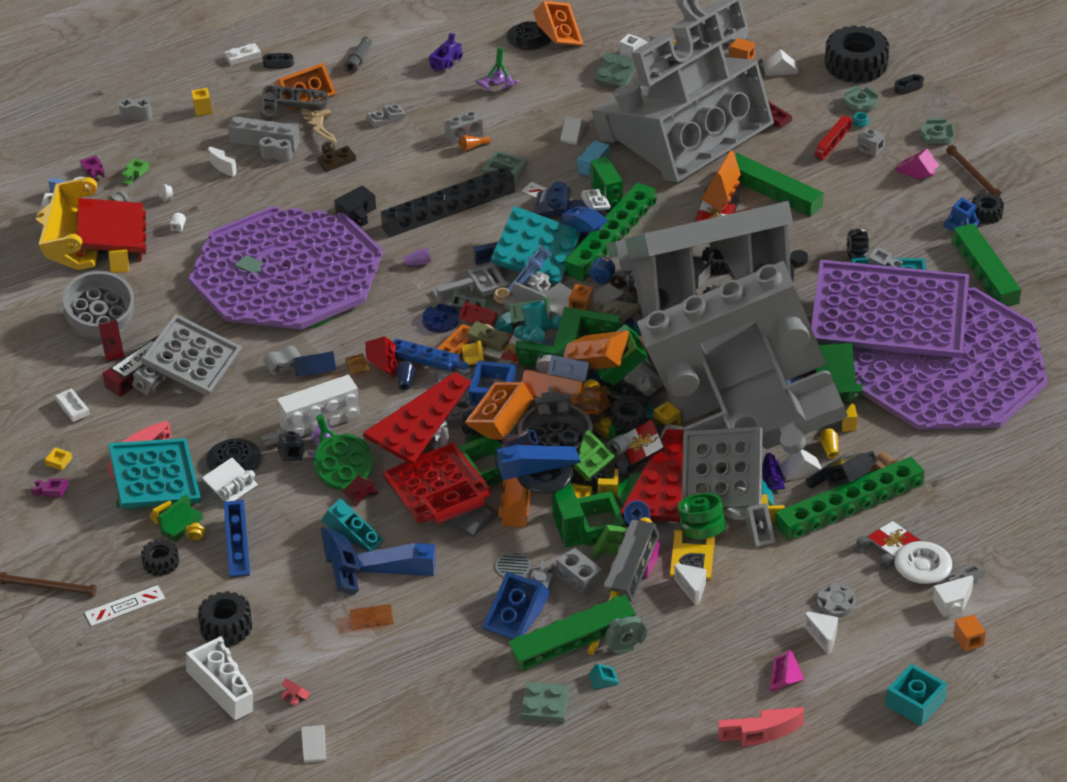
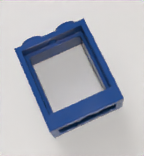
(489, 370)

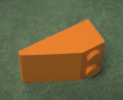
(558, 22)

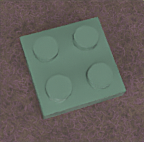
(615, 70)
(545, 702)

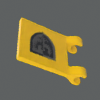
(692, 554)

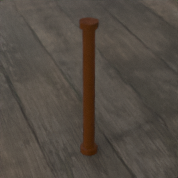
(952, 150)
(91, 590)

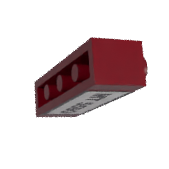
(120, 376)

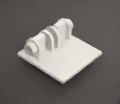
(230, 480)

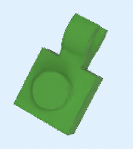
(134, 168)

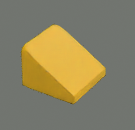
(119, 261)
(850, 422)
(159, 510)

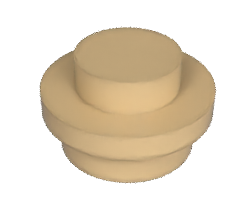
(501, 295)

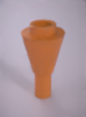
(469, 142)

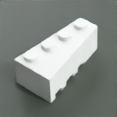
(220, 677)

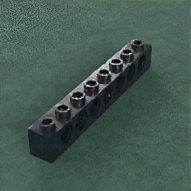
(447, 201)

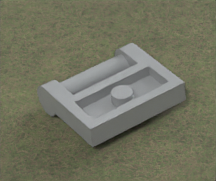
(483, 280)

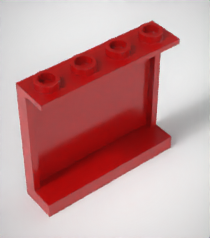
(111, 225)

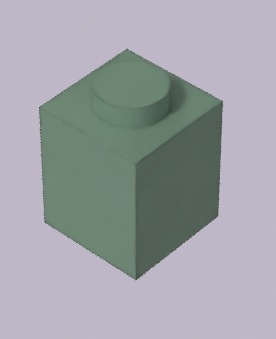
(249, 264)

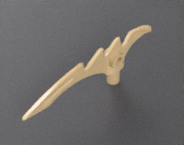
(316, 119)

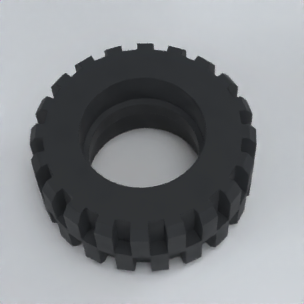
(856, 54)

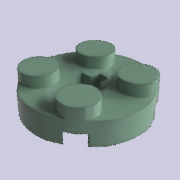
(861, 99)
(937, 131)
(630, 627)

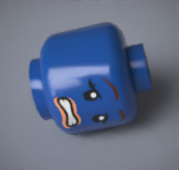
(602, 270)

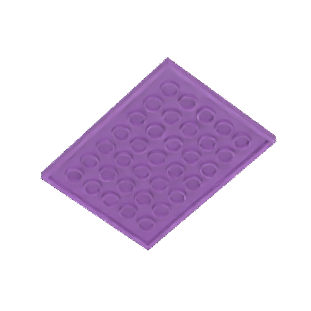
(890, 308)

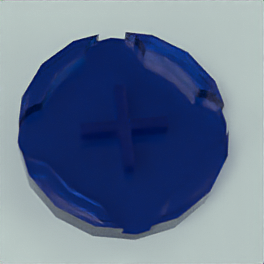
(440, 318)

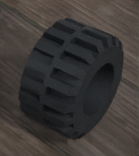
(225, 616)

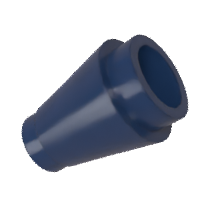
(405, 374)

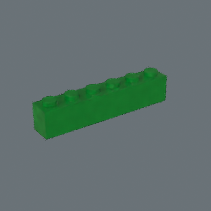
(779, 186)
(986, 265)
(568, 634)

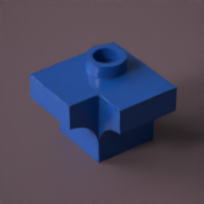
(961, 214)

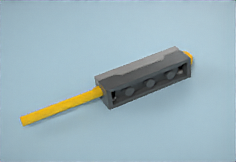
(630, 562)

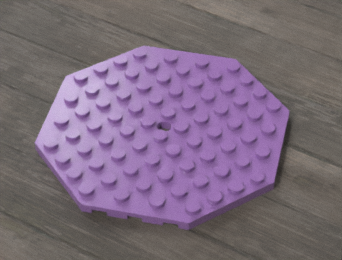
(327, 259)
(980, 390)

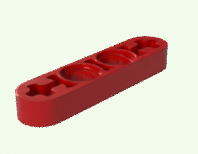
(833, 137)

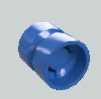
(635, 510)

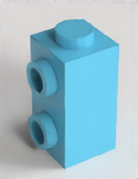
(592, 152)

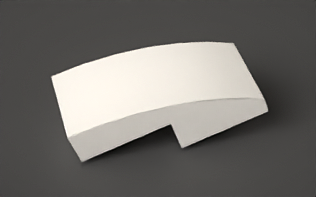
(221, 162)
(595, 200)

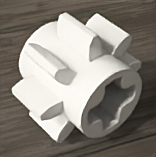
(539, 282)

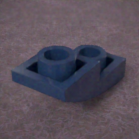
(314, 363)

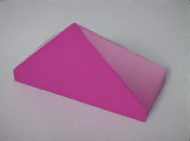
(785, 671)

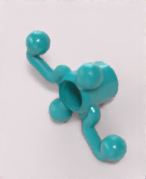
(536, 322)

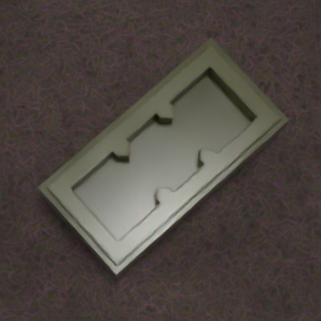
(487, 336)

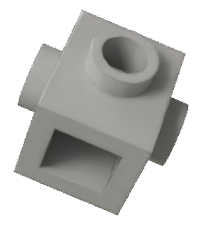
(871, 142)
(147, 379)

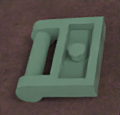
(501, 159)

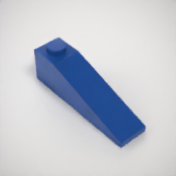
(530, 459)
(237, 538)
(404, 559)

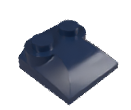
(552, 200)

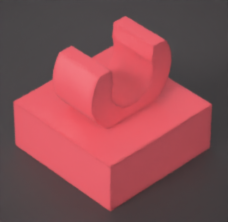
(294, 690)

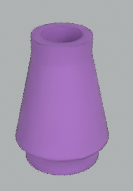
(417, 258)

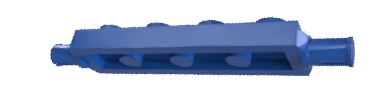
(428, 356)

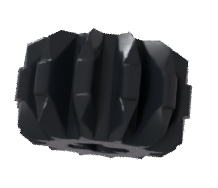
(857, 244)

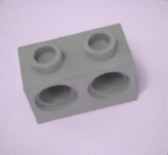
(464, 124)
(579, 571)

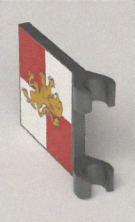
(887, 540)

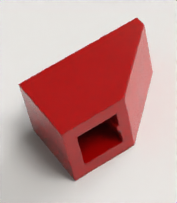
(382, 354)

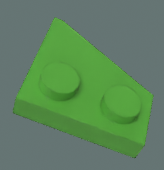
(593, 456)
(609, 541)

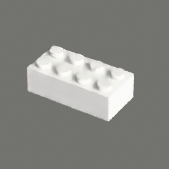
(333, 399)

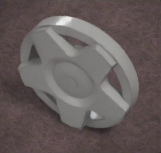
(836, 597)

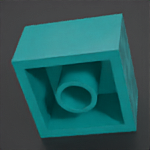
(916, 694)

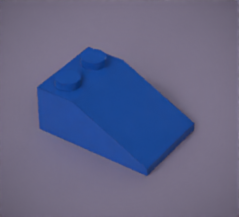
(515, 606)

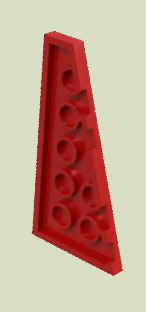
(416, 423)
(662, 480)

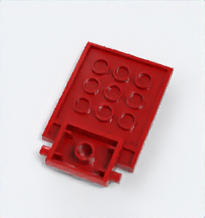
(438, 485)

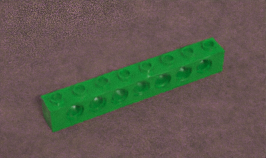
(620, 222)
(849, 498)

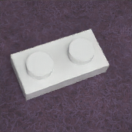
(242, 54)

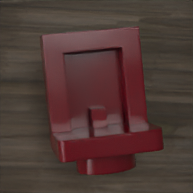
(359, 489)

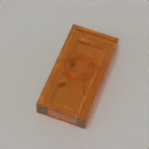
(371, 616)

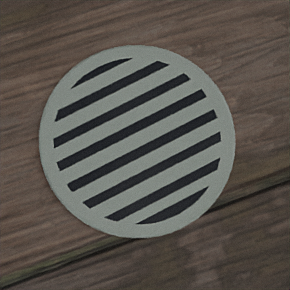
(514, 563)

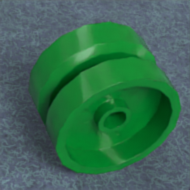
(701, 515)

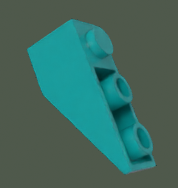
(347, 521)

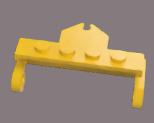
(59, 222)

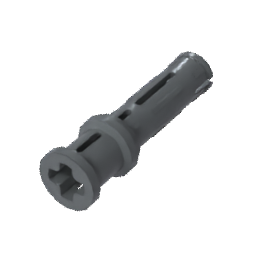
(356, 58)

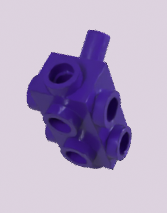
(446, 54)

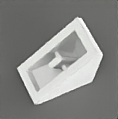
(780, 64)
(572, 130)
(799, 465)
(691, 580)
(822, 629)
(313, 744)

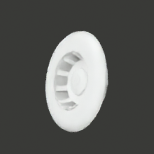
(923, 562)

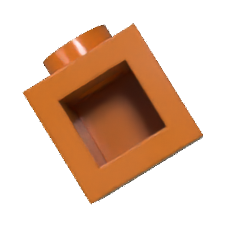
(742, 49)
(581, 297)
(969, 633)

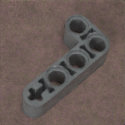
(294, 101)

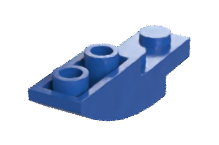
(583, 219)

